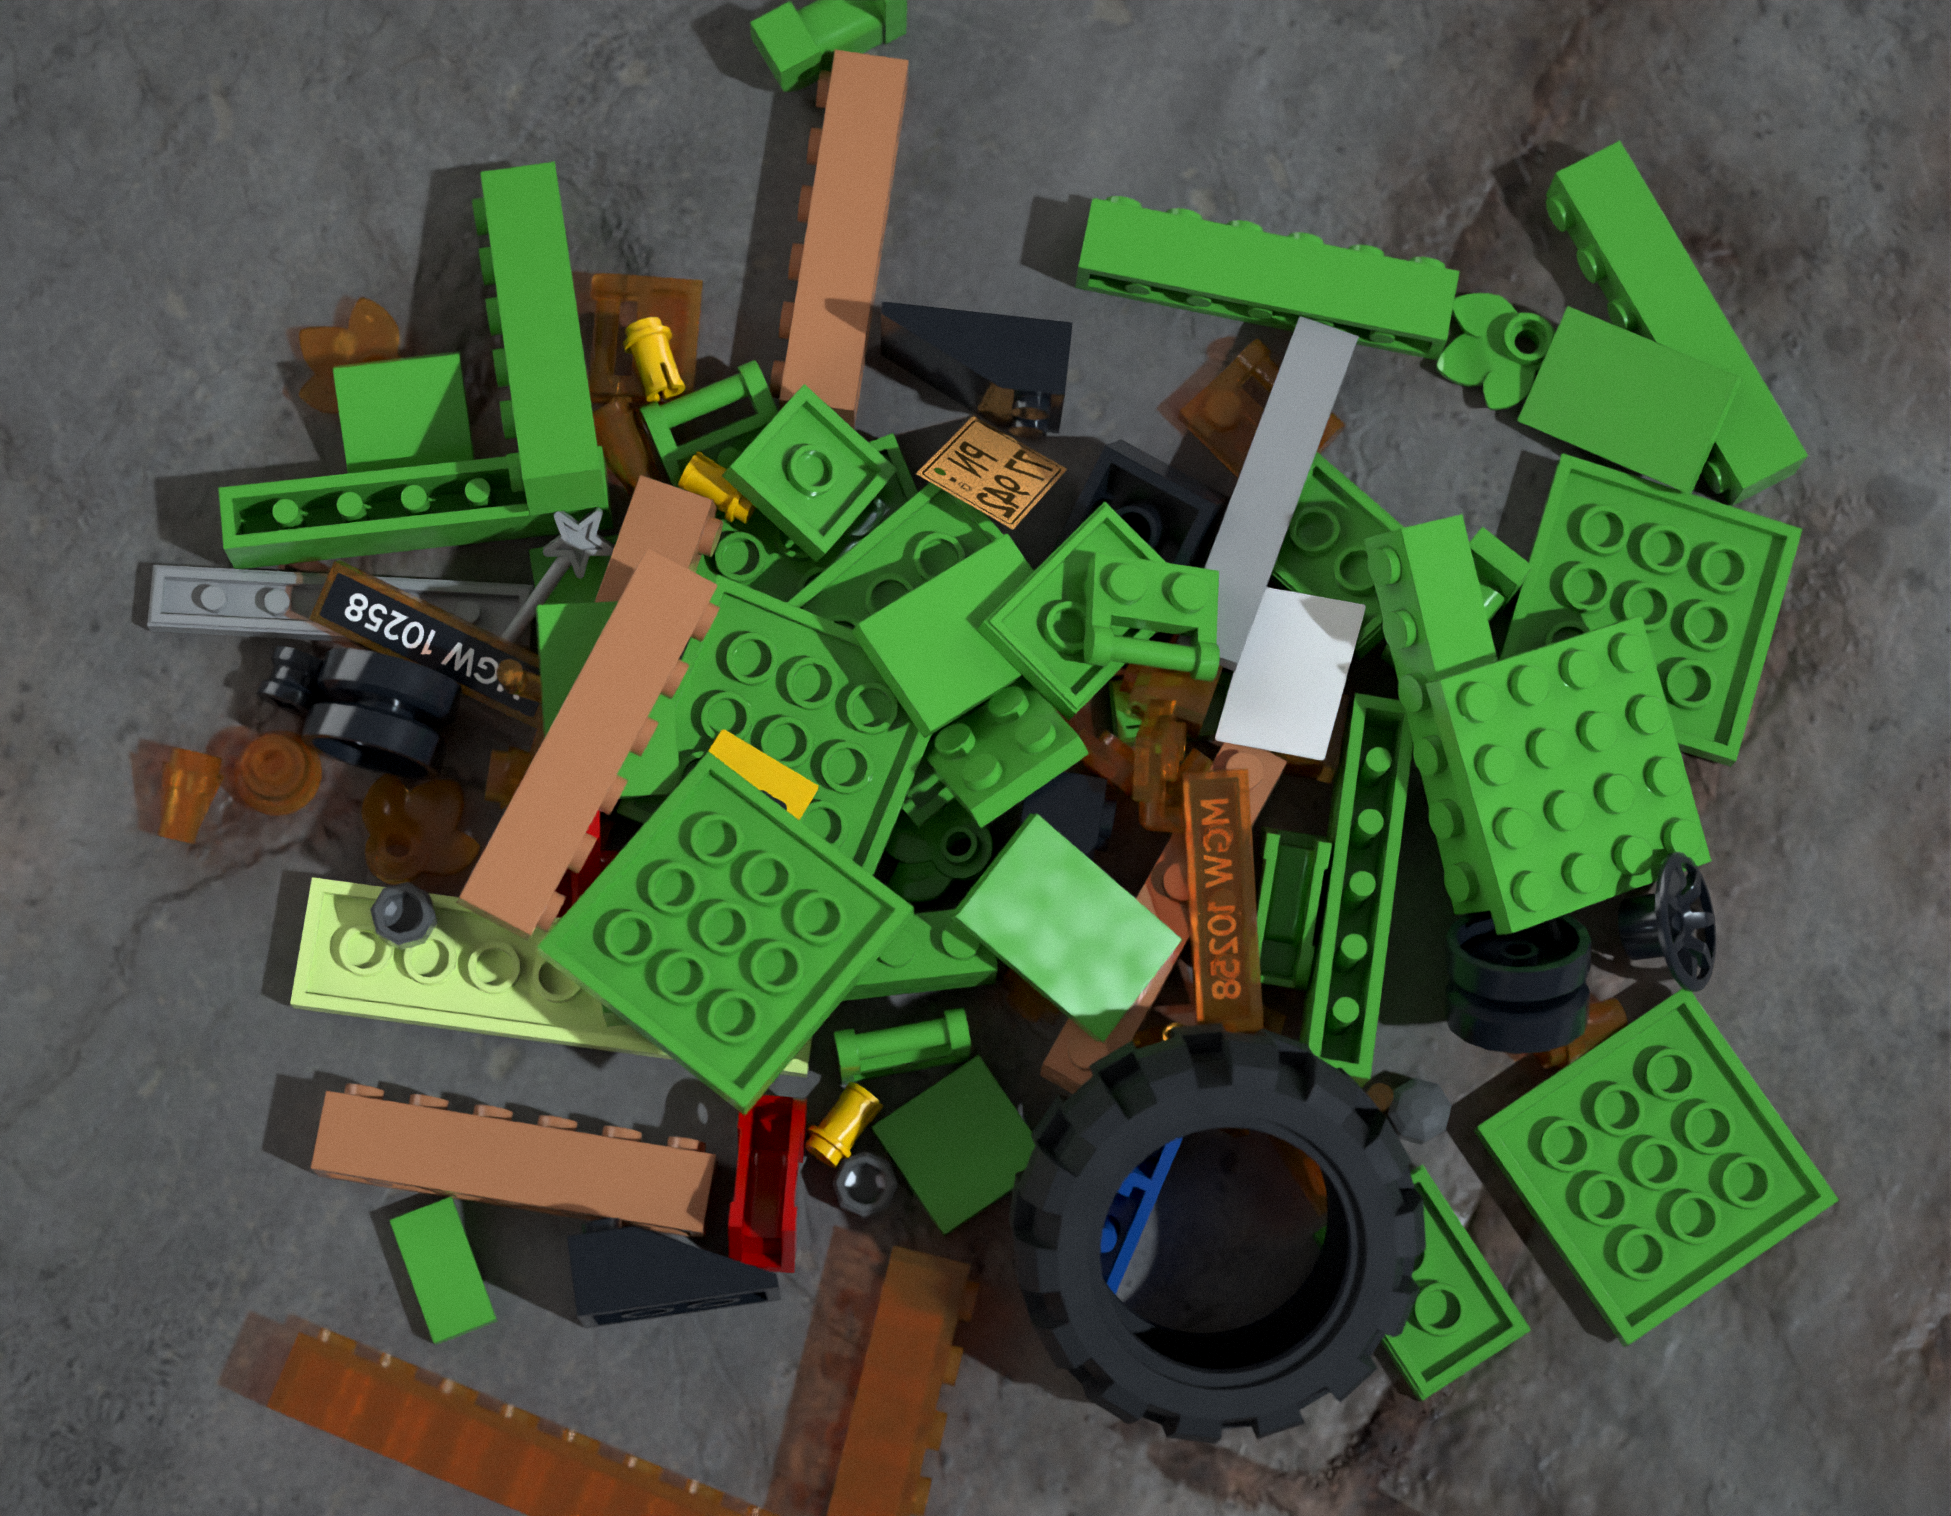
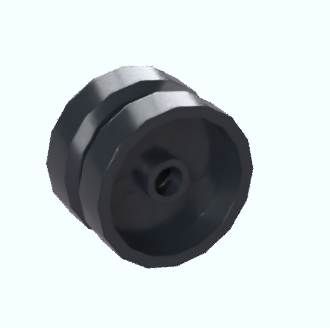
(382, 714)
(1517, 987)

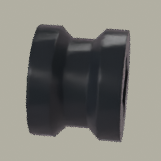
(292, 681)

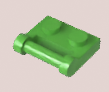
(722, 444)
(1153, 599)
(903, 1048)

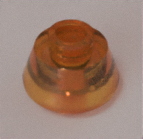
(277, 773)

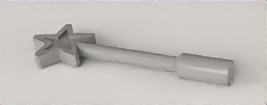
(572, 547)

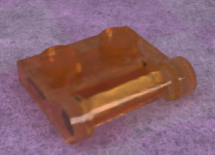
(671, 300)
(1228, 417)

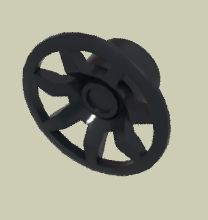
(1665, 926)

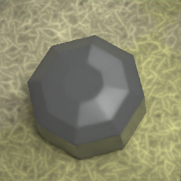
(404, 915)
(1418, 1111)
(865, 1185)

